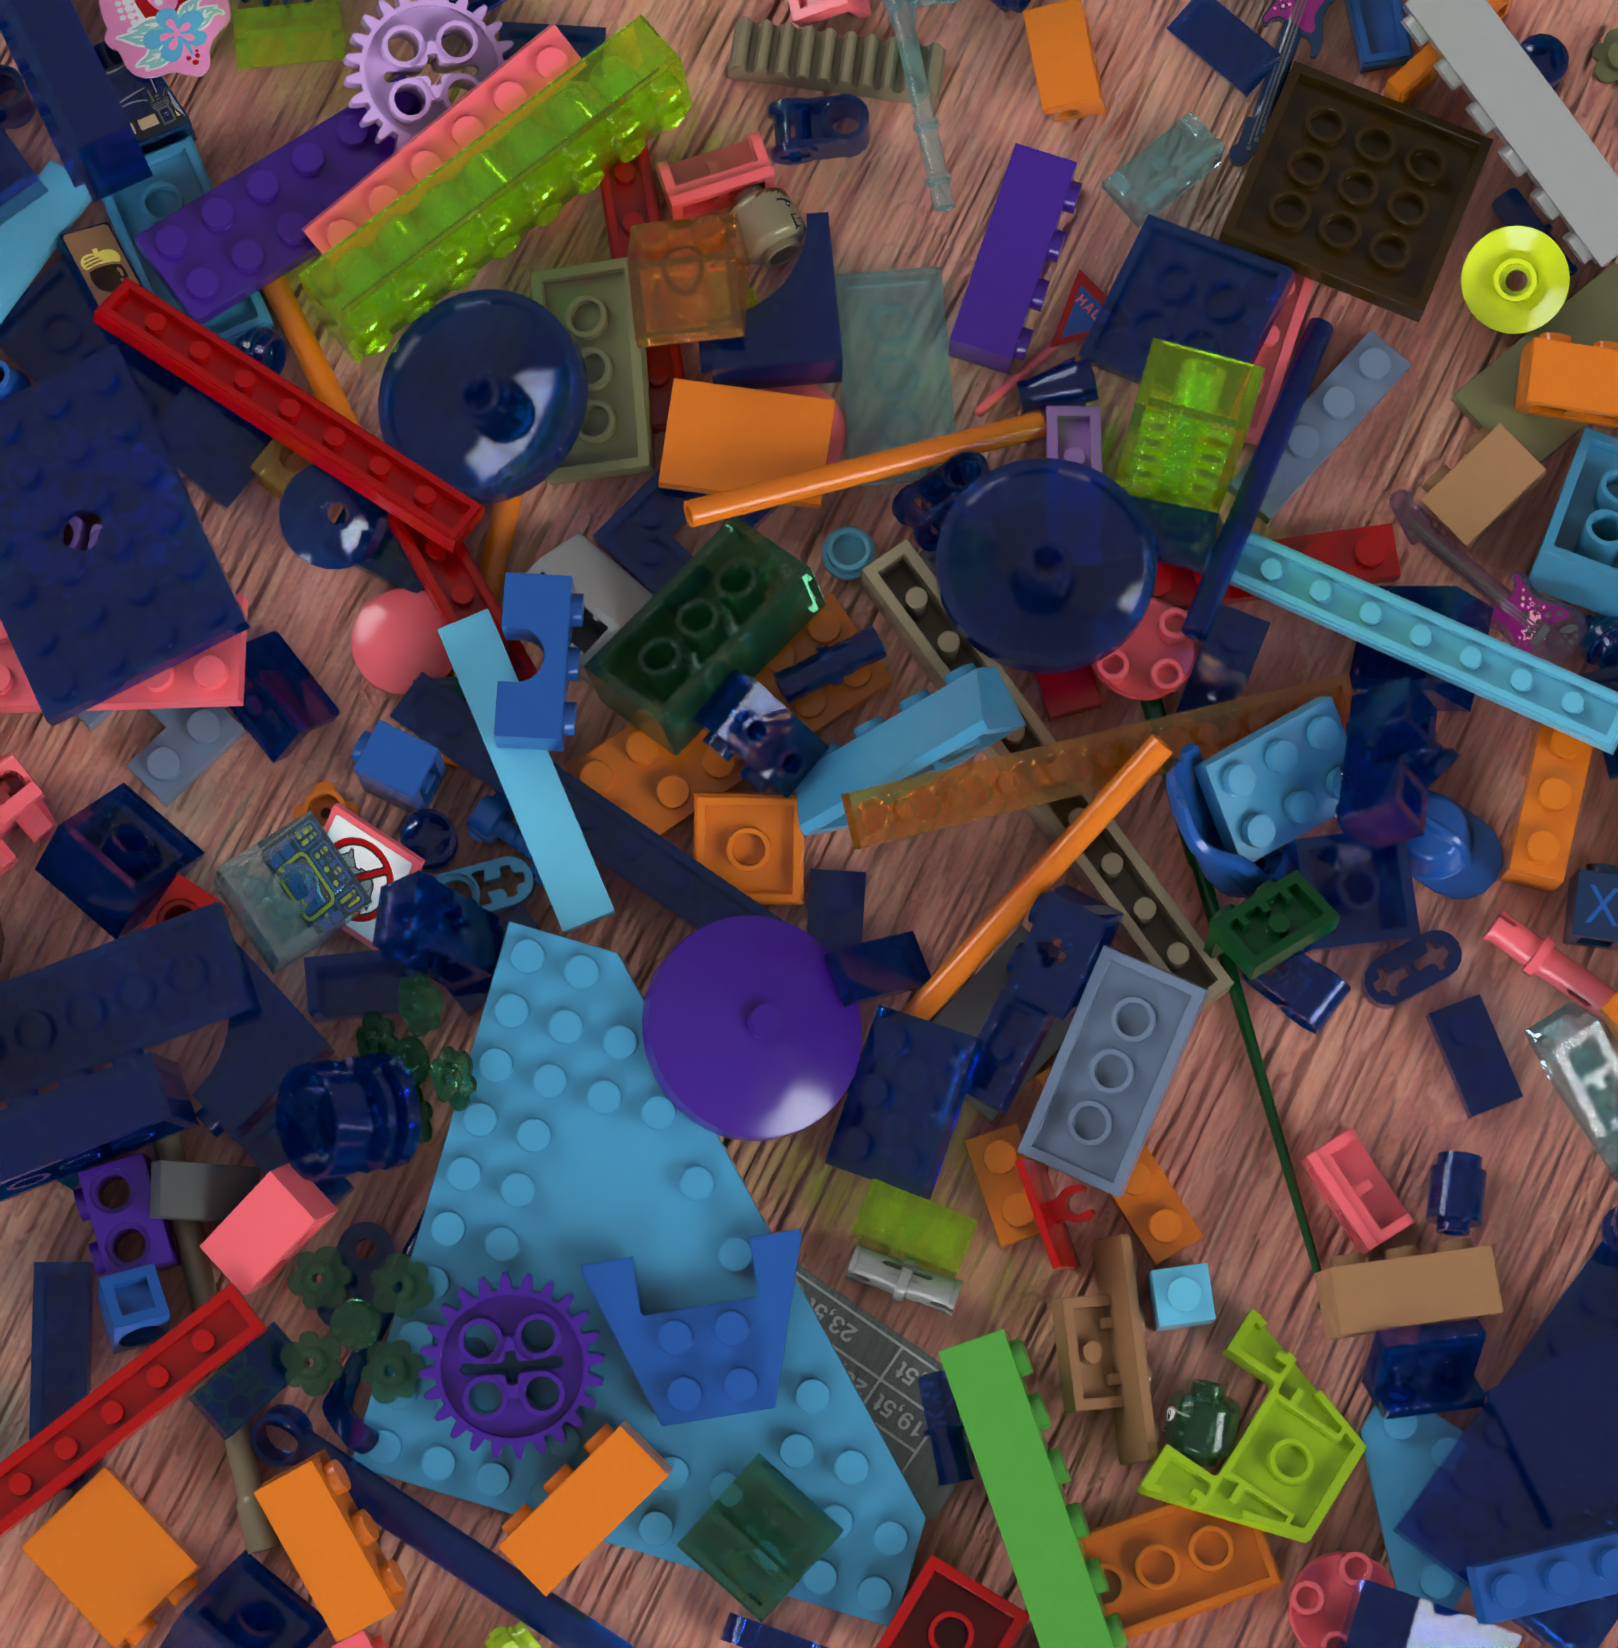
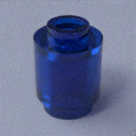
(1456, 1193)

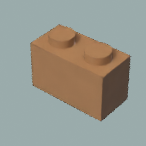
(1482, 485)

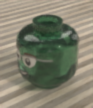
(1202, 1422)

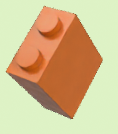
(114, 1559)

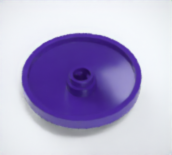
(750, 1029)

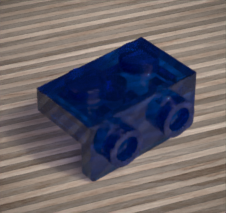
(1425, 1368)

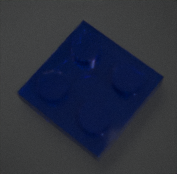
(211, 444)

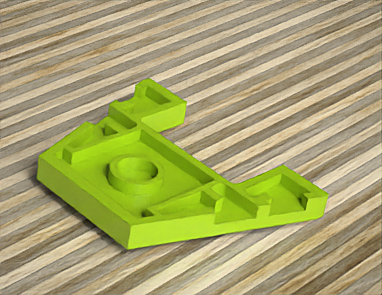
(1285, 1460)

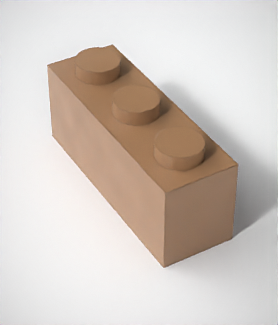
(1408, 1289)

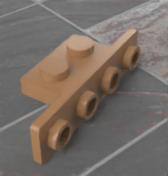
(1105, 1351)

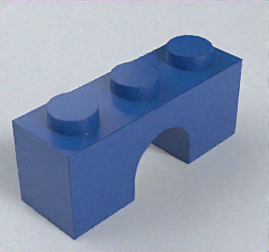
(536, 710)

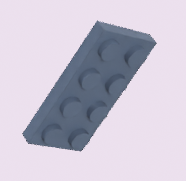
(1113, 1070)

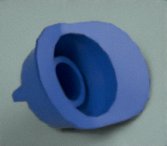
(1456, 853)

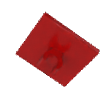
(1052, 1213)

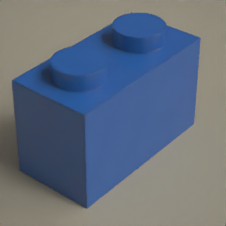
(398, 767)

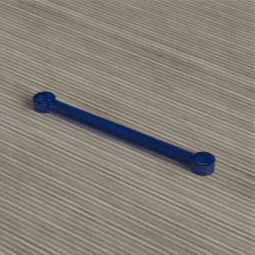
(438, 1538)

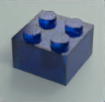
(1366, 889)

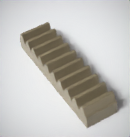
(827, 61)

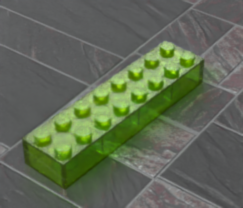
(498, 189)

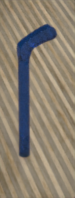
(340, 1398)

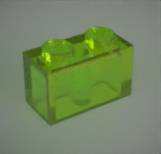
(914, 1228)

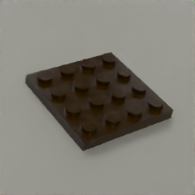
(1356, 191)

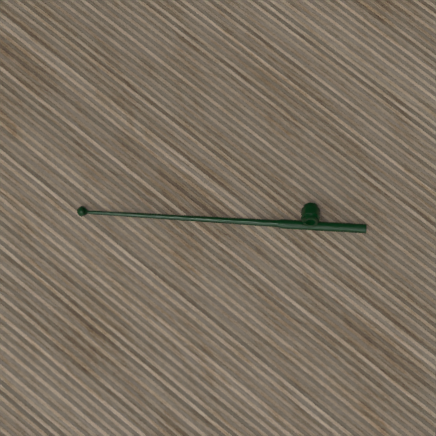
(1155, 709)

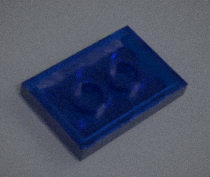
(904, 1101)

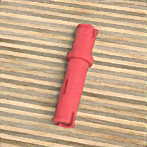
(1549, 963)

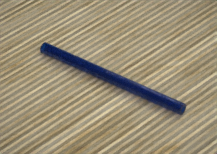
(1257, 480)

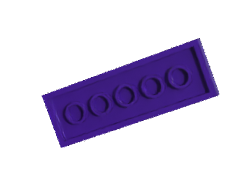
(253, 222)

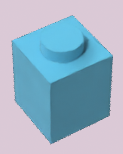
(1180, 1297)

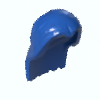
(1227, 872)

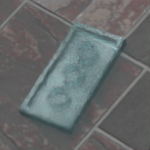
(894, 361)

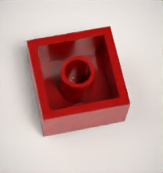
(952, 1612)

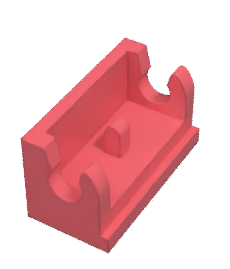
(714, 178)
(1356, 1192)

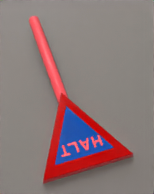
(1076, 321)

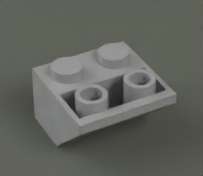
(608, 592)

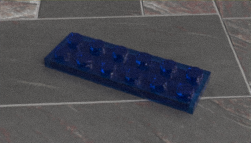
(120, 999)

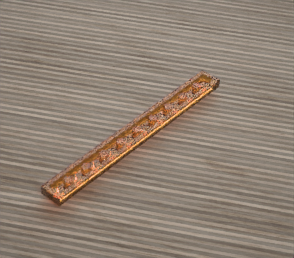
(1065, 767)

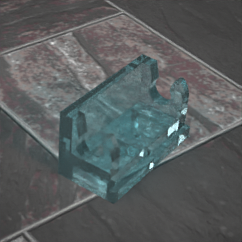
(1165, 169)

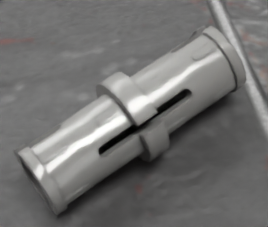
(904, 1279)

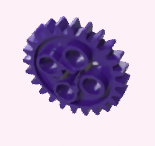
(517, 1417)

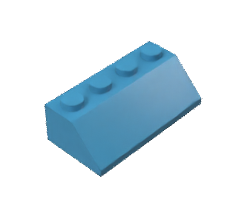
(923, 738)

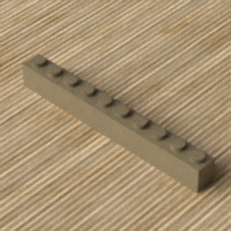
(1110, 865)

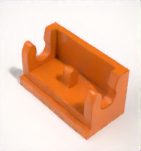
(1064, 60)

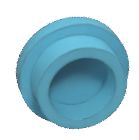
(848, 552)

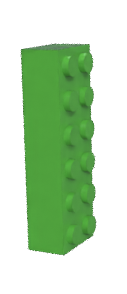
(1028, 1493)

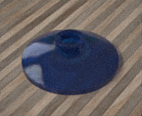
(312, 534)

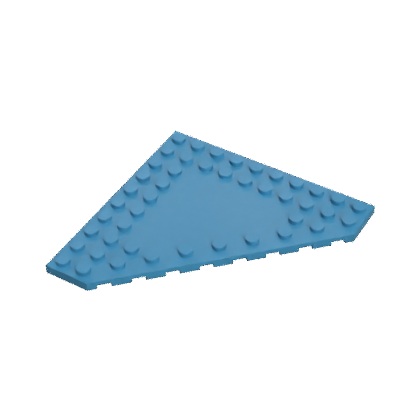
(590, 1162)

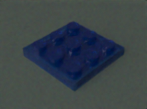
(1188, 294)

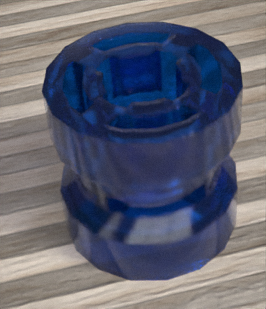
(1548, 56)
(426, 830)

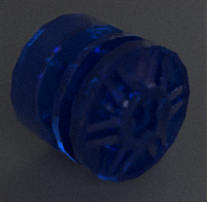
(348, 1116)

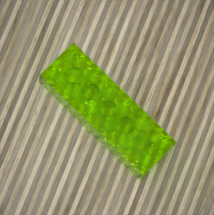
(1187, 426)

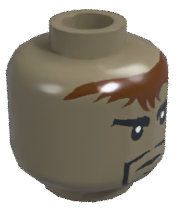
(769, 225)

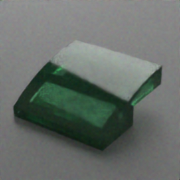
(760, 1537)

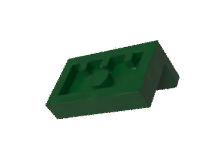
(1270, 924)

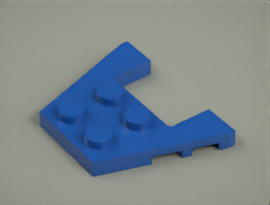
(710, 1355)

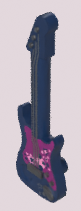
(1299, 21)

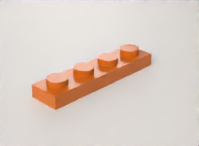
(1152, 1207)

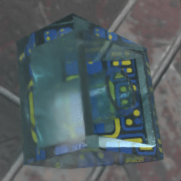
(291, 892)

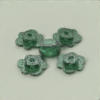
(450, 1073)
(356, 1324)

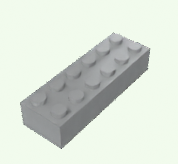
(1527, 117)

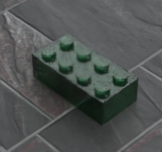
(718, 613)

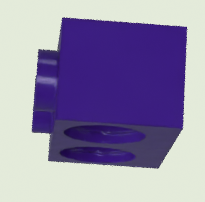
(133, 1217)

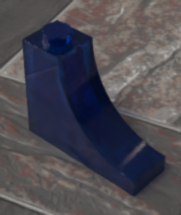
(791, 333)
(256, 1058)

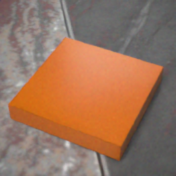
(752, 843)

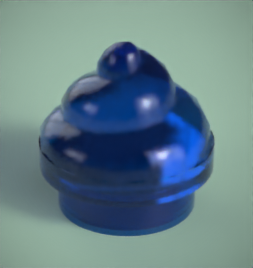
(264, 347)
(1600, 641)

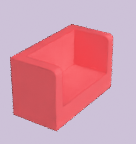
(268, 1229)

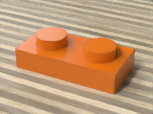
(1000, 1184)

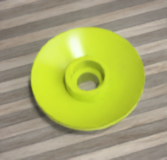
(1488, 269)

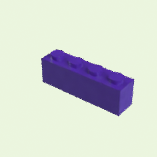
(1013, 259)

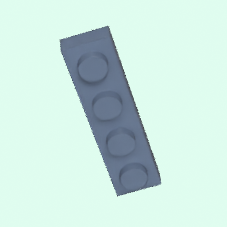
(1331, 417)

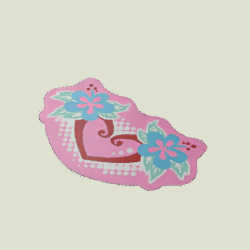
(164, 34)

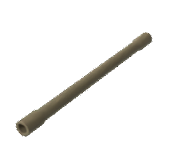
(201, 1286)

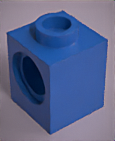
(133, 1308)

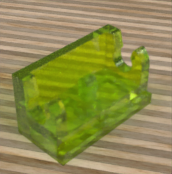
(289, 34)

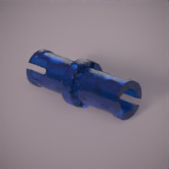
(829, 665)

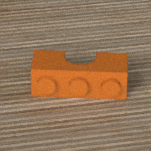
(1548, 810)

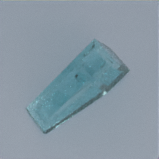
(1583, 1073)

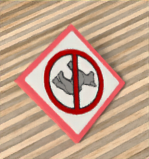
(373, 860)

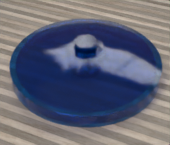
(485, 393)
(1045, 565)

